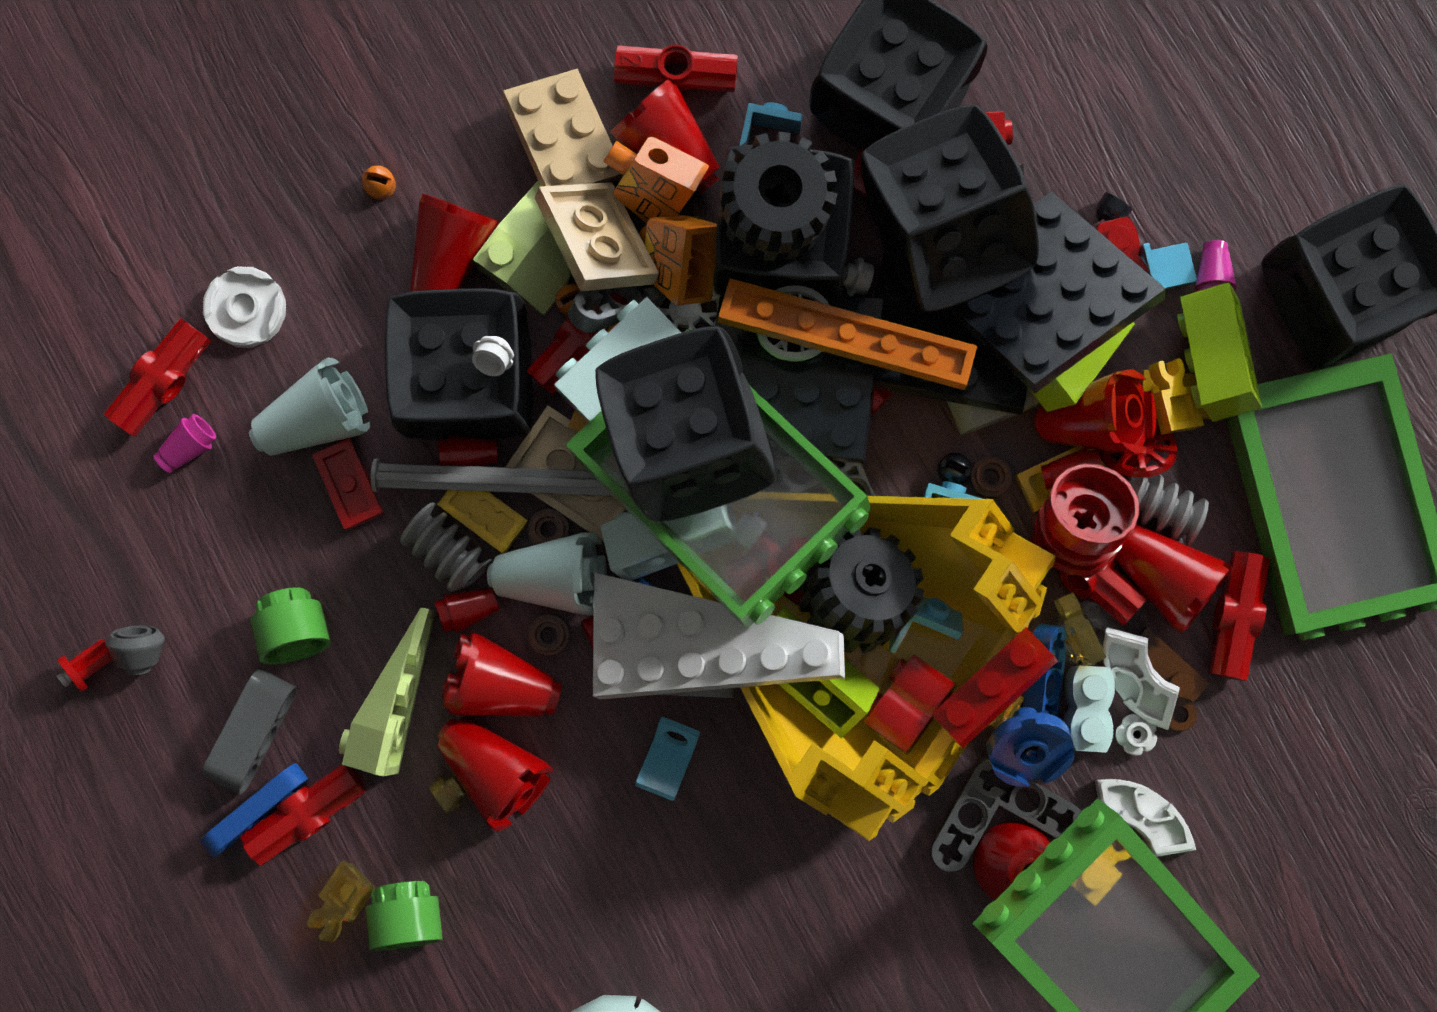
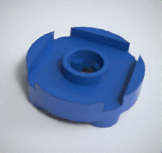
(1027, 730)

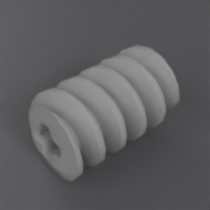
(1169, 507)
(443, 549)

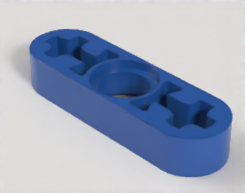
(1046, 691)
(254, 810)

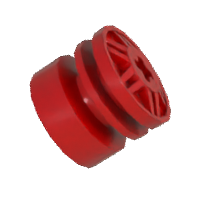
(1086, 518)

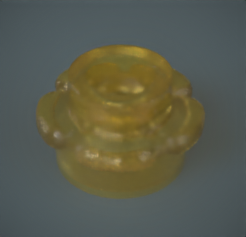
(447, 793)

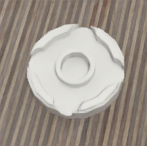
(244, 307)

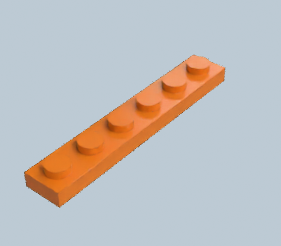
(847, 334)

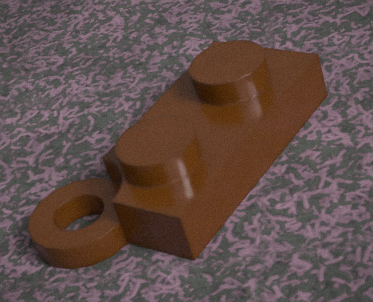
(1178, 672)

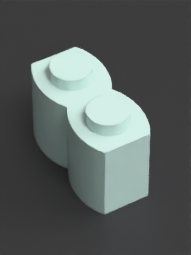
(1089, 696)

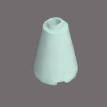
(311, 412)
(551, 573)

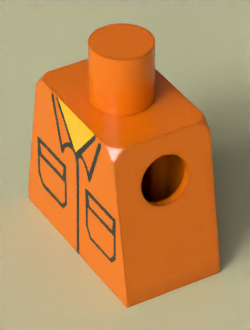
(655, 179)
(683, 255)

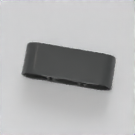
(249, 731)

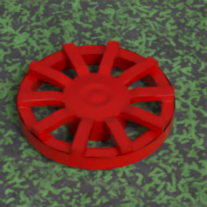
(1142, 458)

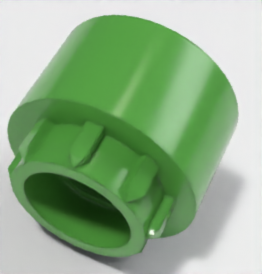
(288, 626)
(403, 917)

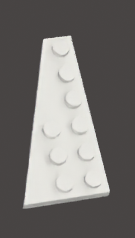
(679, 643)

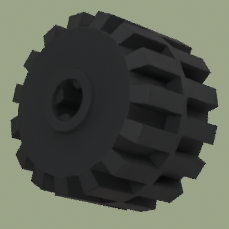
(783, 173)
(863, 590)

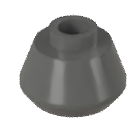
(135, 648)

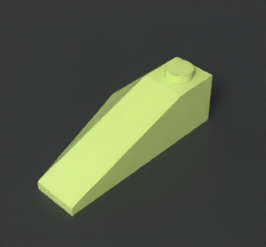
(525, 256)
(383, 721)

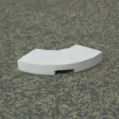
(1136, 679)
(1148, 814)

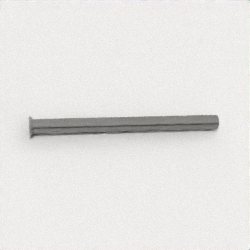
(484, 479)

